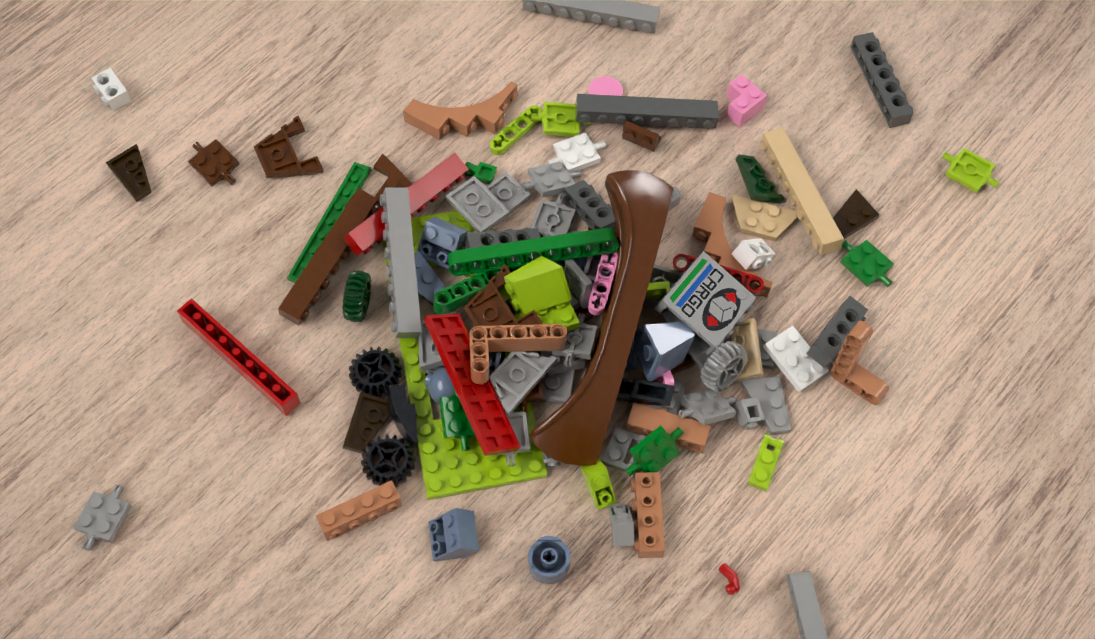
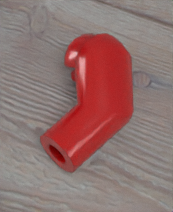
(733, 586)

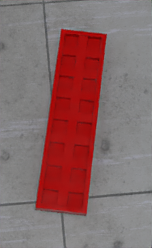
(478, 400)

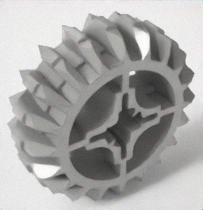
(724, 366)

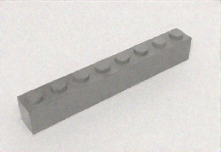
(607, 12)
(401, 263)

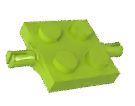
(558, 119)
(970, 170)

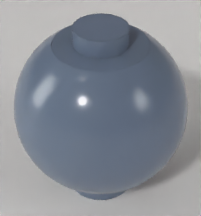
(439, 384)

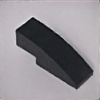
(645, 392)
(403, 413)

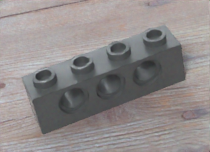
(590, 206)
(493, 237)
(832, 337)

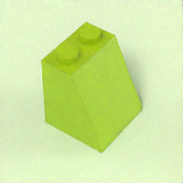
(537, 286)

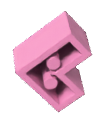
(746, 100)

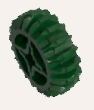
(356, 296)

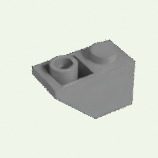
(621, 525)

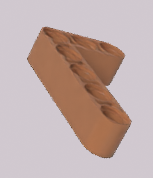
(509, 339)
(850, 373)

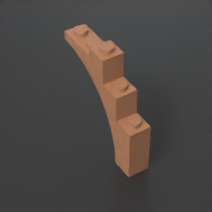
(464, 120)
(710, 228)

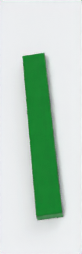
(354, 179)

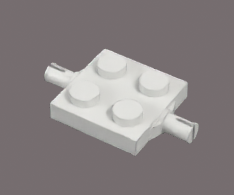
(577, 152)

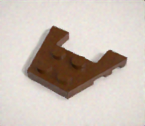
(278, 155)
(395, 178)
(490, 309)

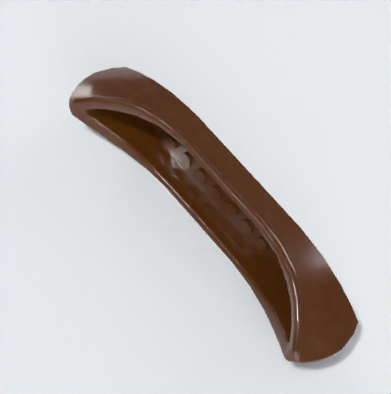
(580, 425)

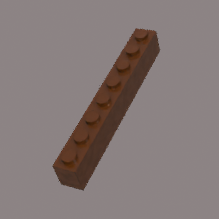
(326, 259)

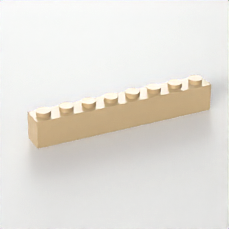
(801, 191)

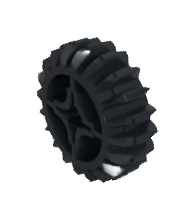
(371, 362)
(377, 472)

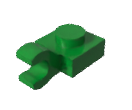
(483, 172)

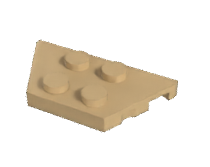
(762, 218)

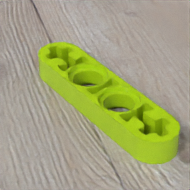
(515, 129)

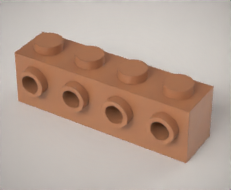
(645, 420)
(359, 510)
(648, 515)

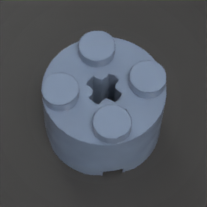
(546, 571)

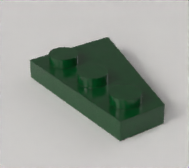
(755, 181)

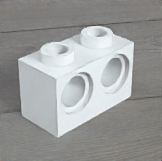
(111, 90)
(753, 254)

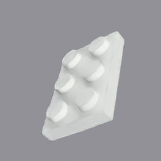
(790, 355)

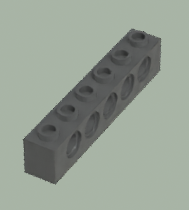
(881, 80)

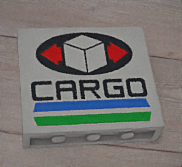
(702, 300)

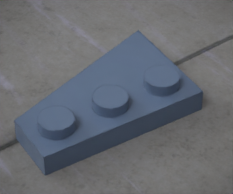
(427, 280)

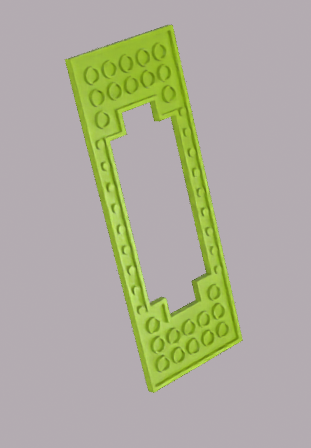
(444, 465)

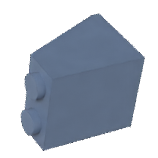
(663, 347)

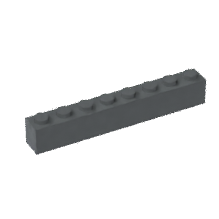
(646, 111)

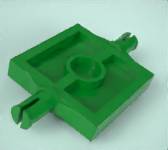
(867, 263)
(455, 420)
(654, 451)

